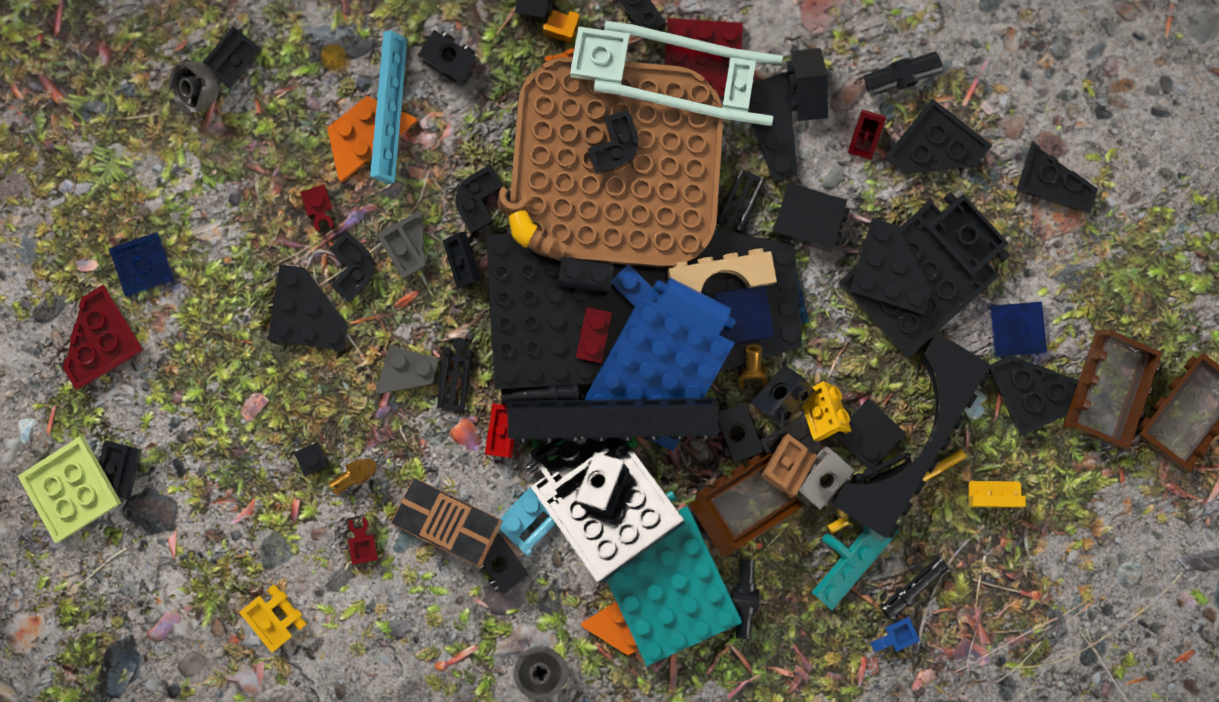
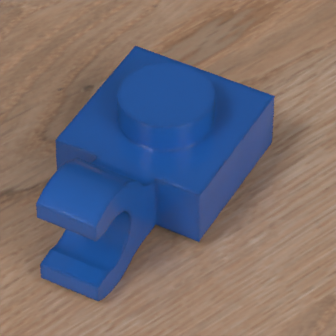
(899, 635)

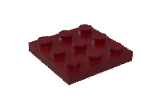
(710, 66)

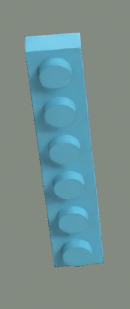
(388, 107)

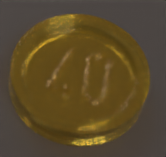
(333, 56)

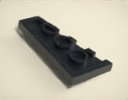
(777, 141)

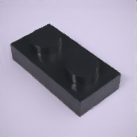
(461, 260)

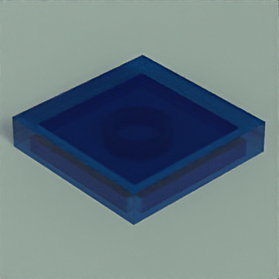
(142, 264)
(751, 312)
(1018, 329)

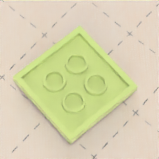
(69, 489)

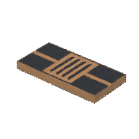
(446, 522)

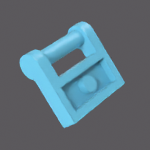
(521, 516)

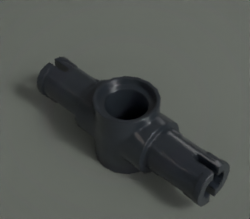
(745, 598)

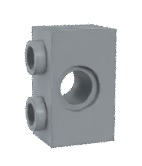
(839, 475)

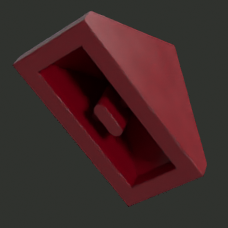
(866, 134)

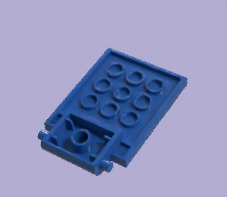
(666, 349)

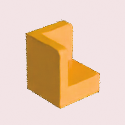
(562, 26)

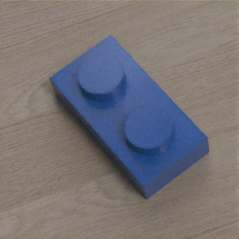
(632, 286)

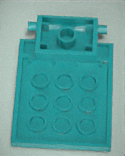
(673, 593)

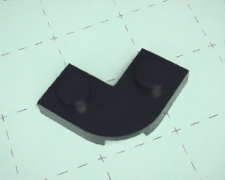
(620, 148)
(470, 197)
(359, 266)

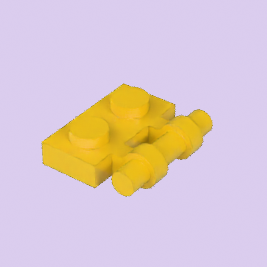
(267, 624)

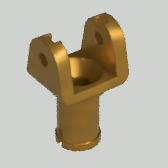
(752, 367)
(357, 472)

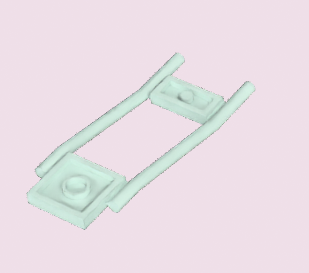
(602, 58)

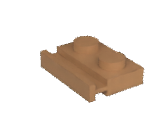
(789, 466)

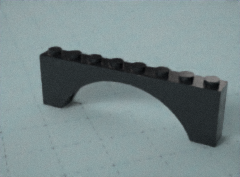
(954, 379)

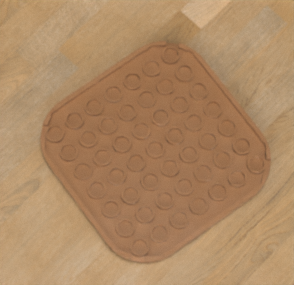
(637, 215)

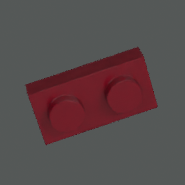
(593, 335)

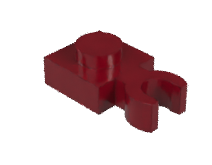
(317, 204)
(363, 546)

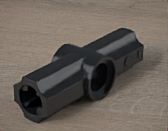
(903, 73)

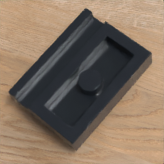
(232, 57)
(120, 466)

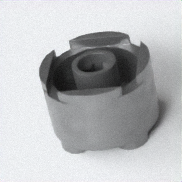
(533, 686)

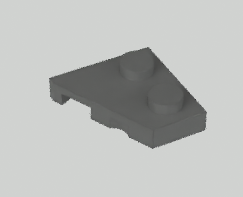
(406, 244)
(406, 370)

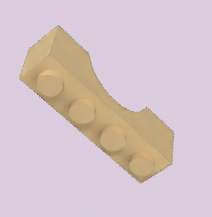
(752, 269)

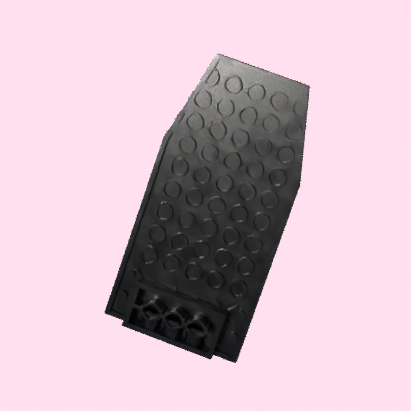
(541, 323)

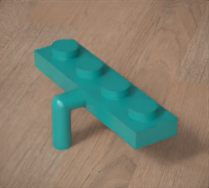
(849, 567)

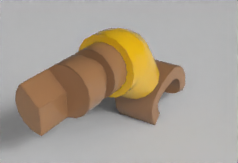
(525, 231)

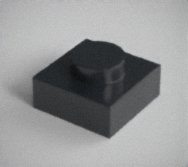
(311, 459)

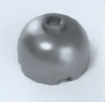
(193, 86)

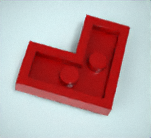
(497, 437)

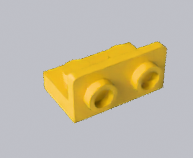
(825, 412)
(995, 494)

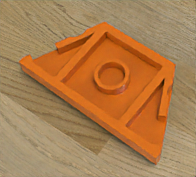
(353, 136)
(612, 628)

